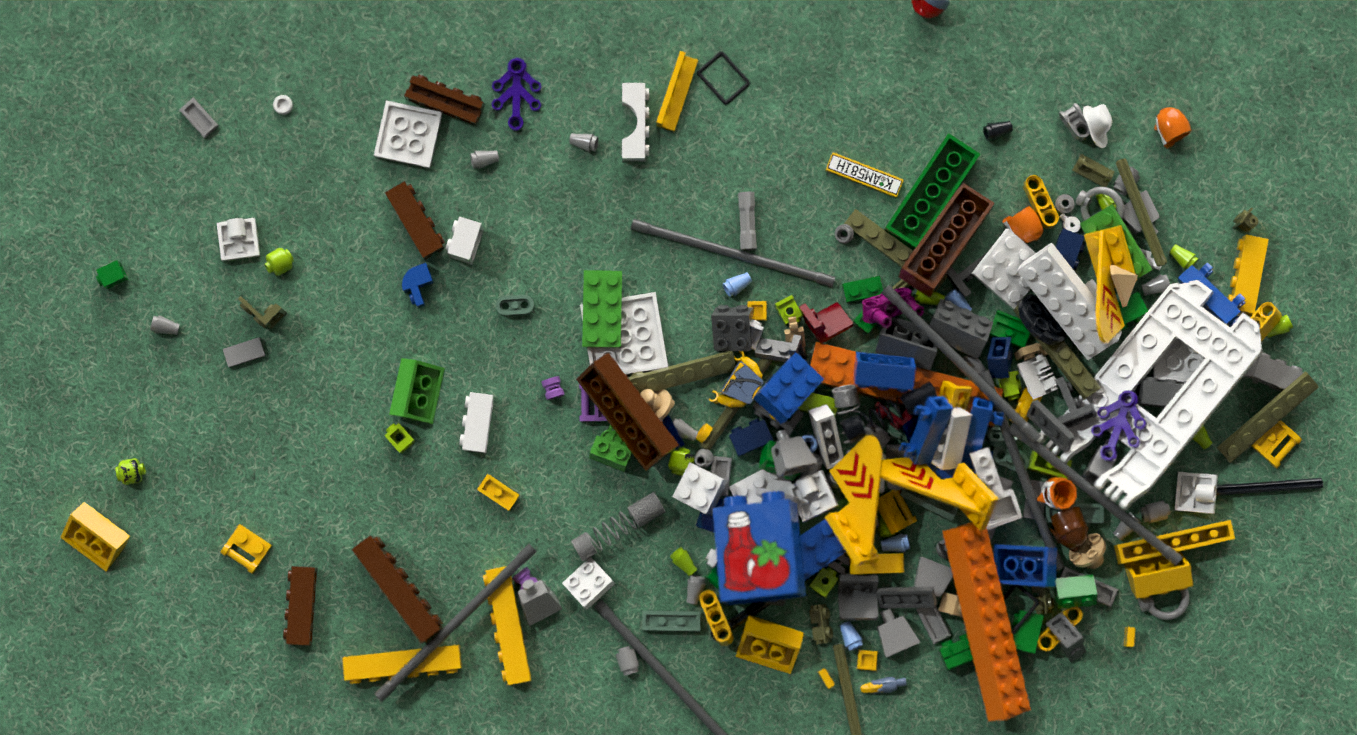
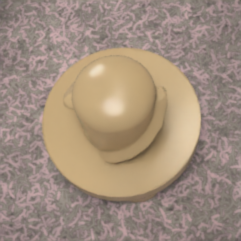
(659, 401)
(1089, 554)

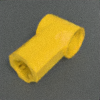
(1024, 404)

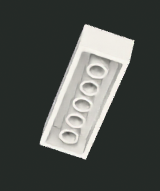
(1065, 298)

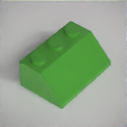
(416, 390)

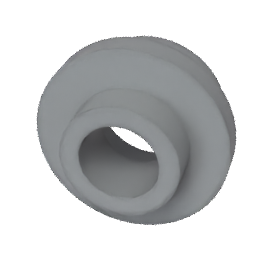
(1058, 204)
(838, 233)

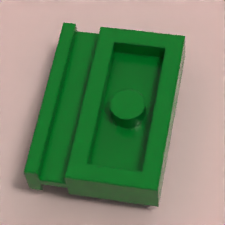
(1009, 326)

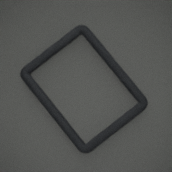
(734, 67)
(1029, 612)

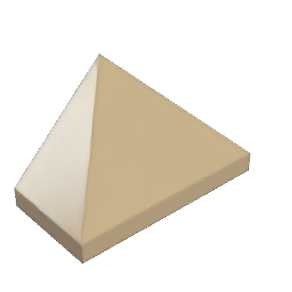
(1124, 283)

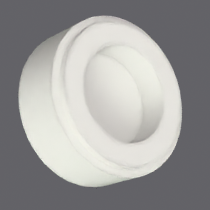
(283, 105)

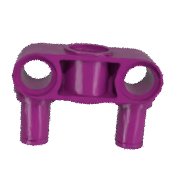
(881, 310)

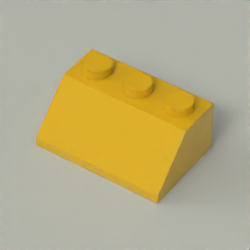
(94, 536)
(1158, 576)
(769, 644)

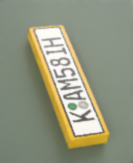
(864, 175)

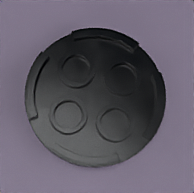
(1040, 321)

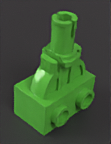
(610, 450)

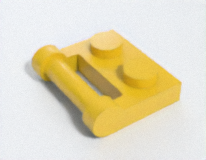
(1271, 439)
(891, 512)
(248, 542)

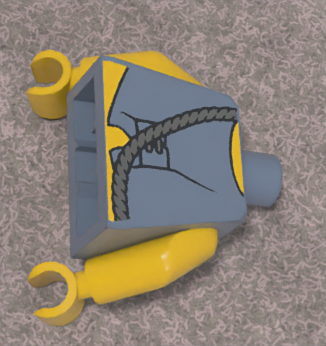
(741, 384)

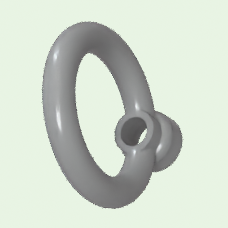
(1085, 198)
(1147, 604)

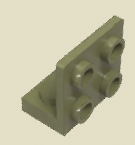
(272, 315)

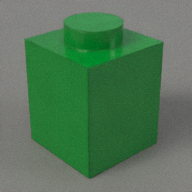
(111, 274)

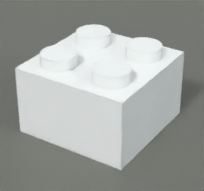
(464, 240)
(700, 488)

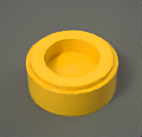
(704, 432)

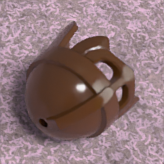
(1070, 528)

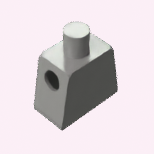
(1130, 217)
(791, 455)
(1097, 466)
(932, 575)
(538, 601)
(895, 634)

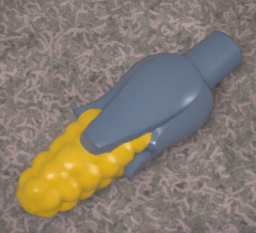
(883, 685)

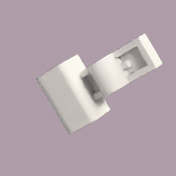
(1007, 505)

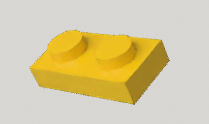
(498, 492)

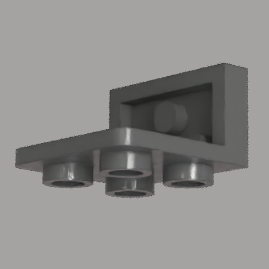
(732, 328)
(858, 597)

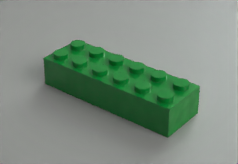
(932, 191)

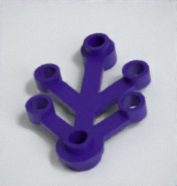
(516, 90)
(1118, 423)

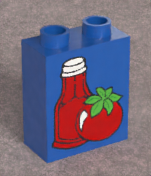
(758, 549)

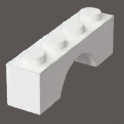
(634, 145)

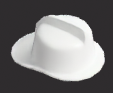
(1099, 123)

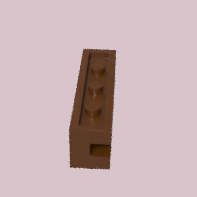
(444, 100)
(414, 220)
(301, 605)

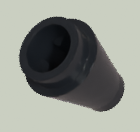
(996, 130)

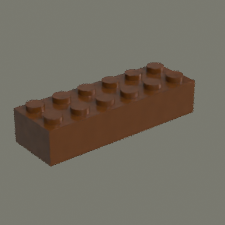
(946, 240)
(627, 411)
(397, 589)

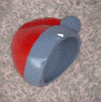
(929, 8)

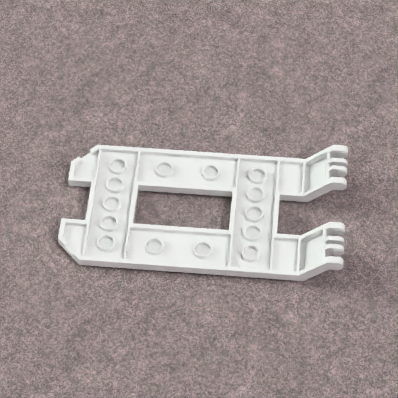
(1227, 358)

